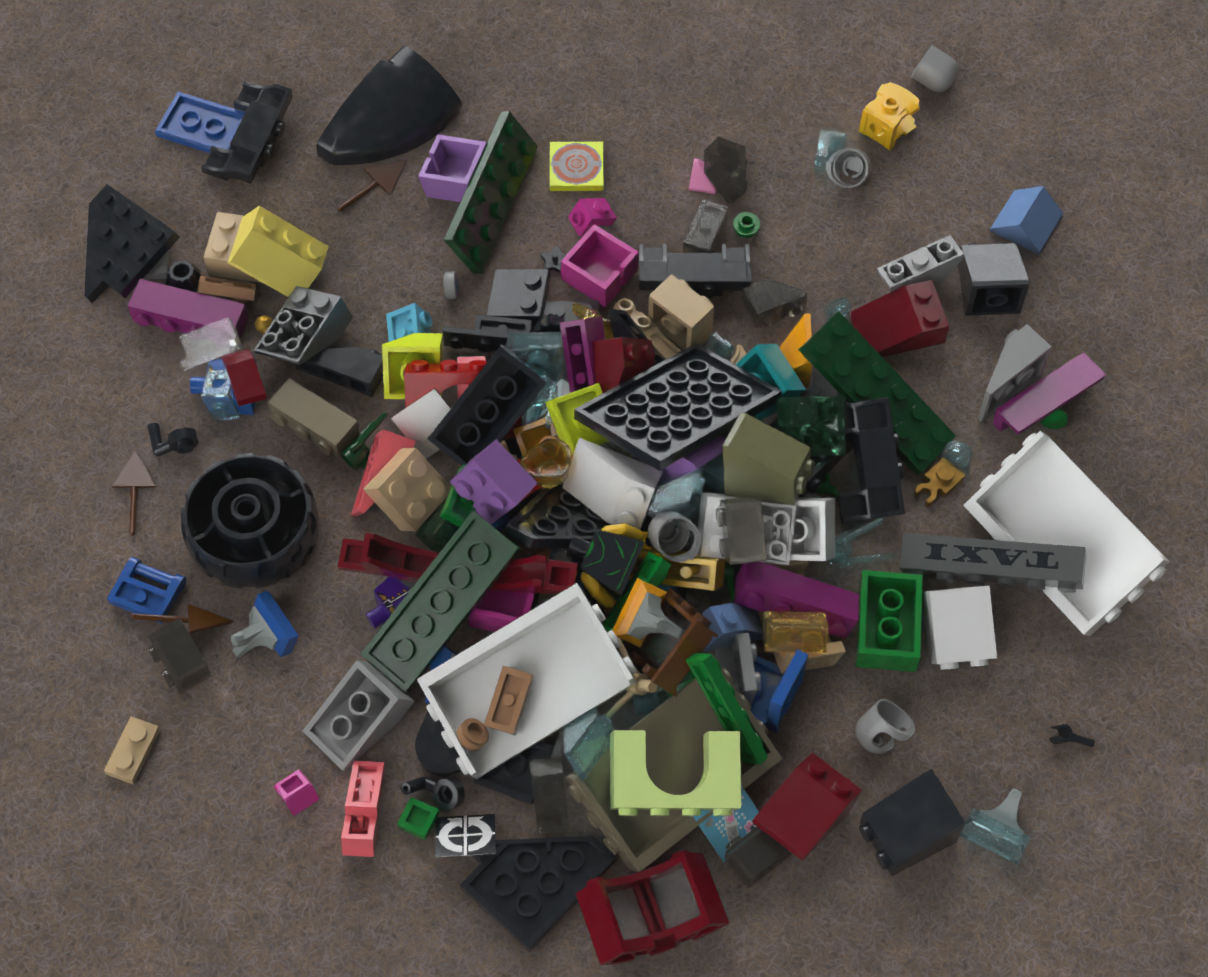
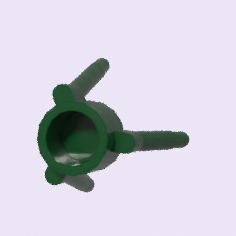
(357, 452)

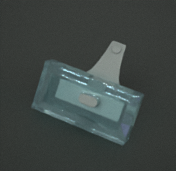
(998, 829)

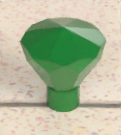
(1055, 420)

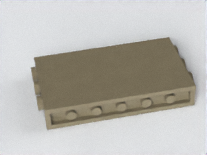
(673, 765)

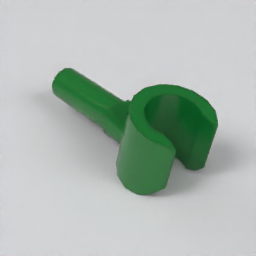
(827, 487)
(729, 578)

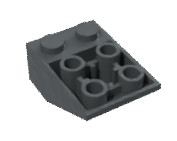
(305, 326)

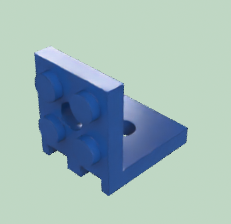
(777, 689)

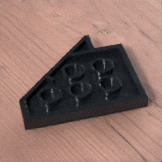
(121, 244)

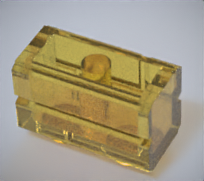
(795, 631)

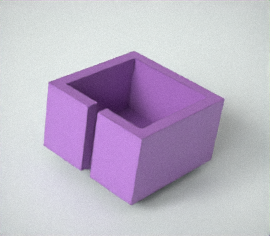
(454, 162)
(493, 482)

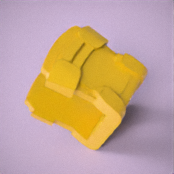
(889, 115)

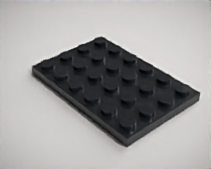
(676, 406)

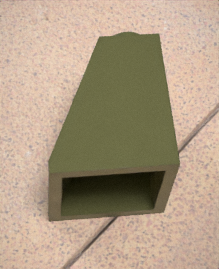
(765, 462)

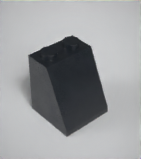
(992, 279)
(912, 824)

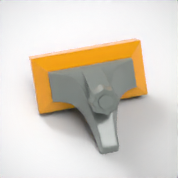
(644, 615)

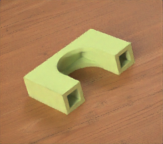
(634, 791)

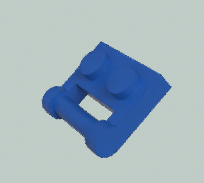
(142, 597)

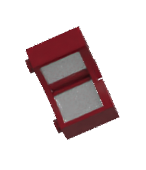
(651, 909)

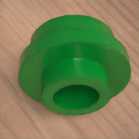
(743, 230)

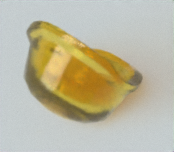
(548, 463)

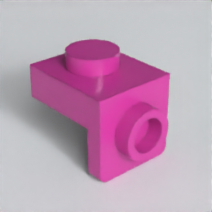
(590, 212)

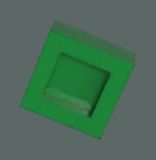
(418, 818)

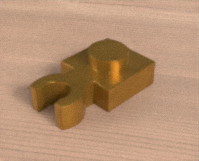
(940, 479)

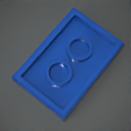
(199, 123)

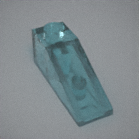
(587, 741)

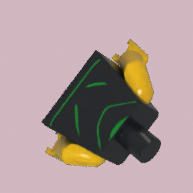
(608, 560)

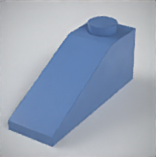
(731, 620)

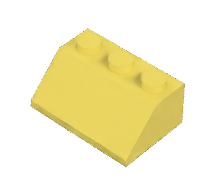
(276, 252)

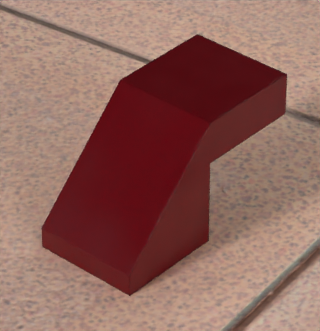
(244, 377)

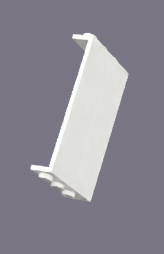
(1052, 501)
(572, 670)

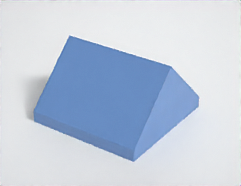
(1028, 218)

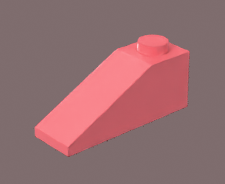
(383, 449)

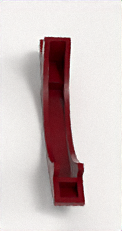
(392, 559)

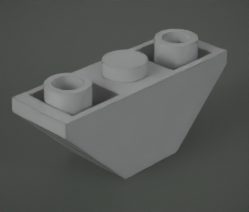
(925, 264)

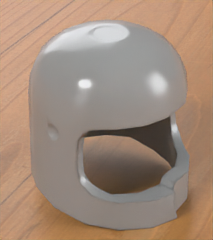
(936, 70)
(851, 159)
(671, 539)
(886, 718)

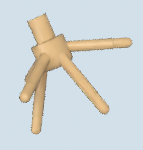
(642, 686)

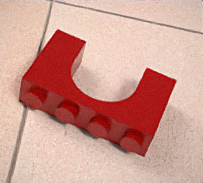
(423, 377)

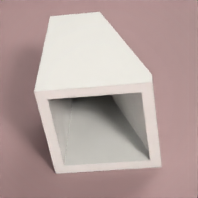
(959, 626)

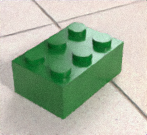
(889, 621)

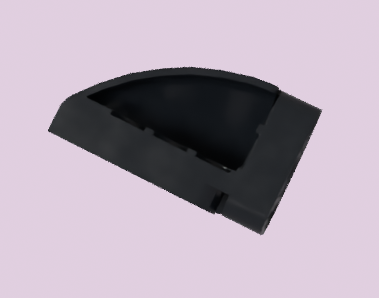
(389, 112)

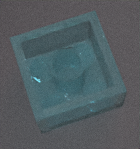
(541, 352)

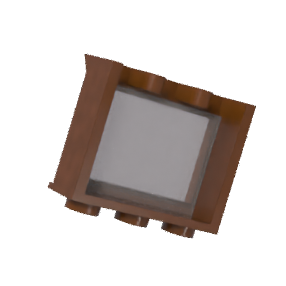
(664, 655)

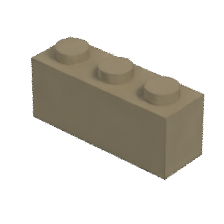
(313, 418)

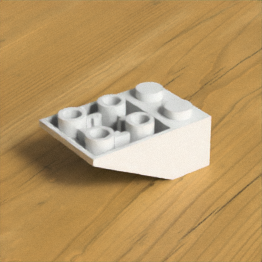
(777, 522)

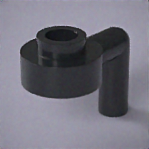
(180, 440)
(441, 790)

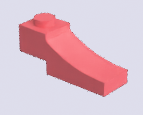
(362, 809)

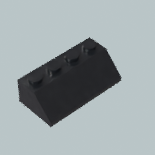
(487, 407)

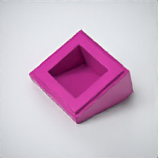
(296, 792)

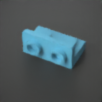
(408, 321)

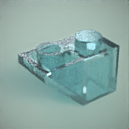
(678, 495)

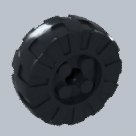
(249, 521)

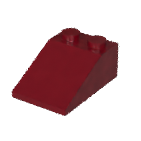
(902, 320)
(620, 360)
(807, 806)

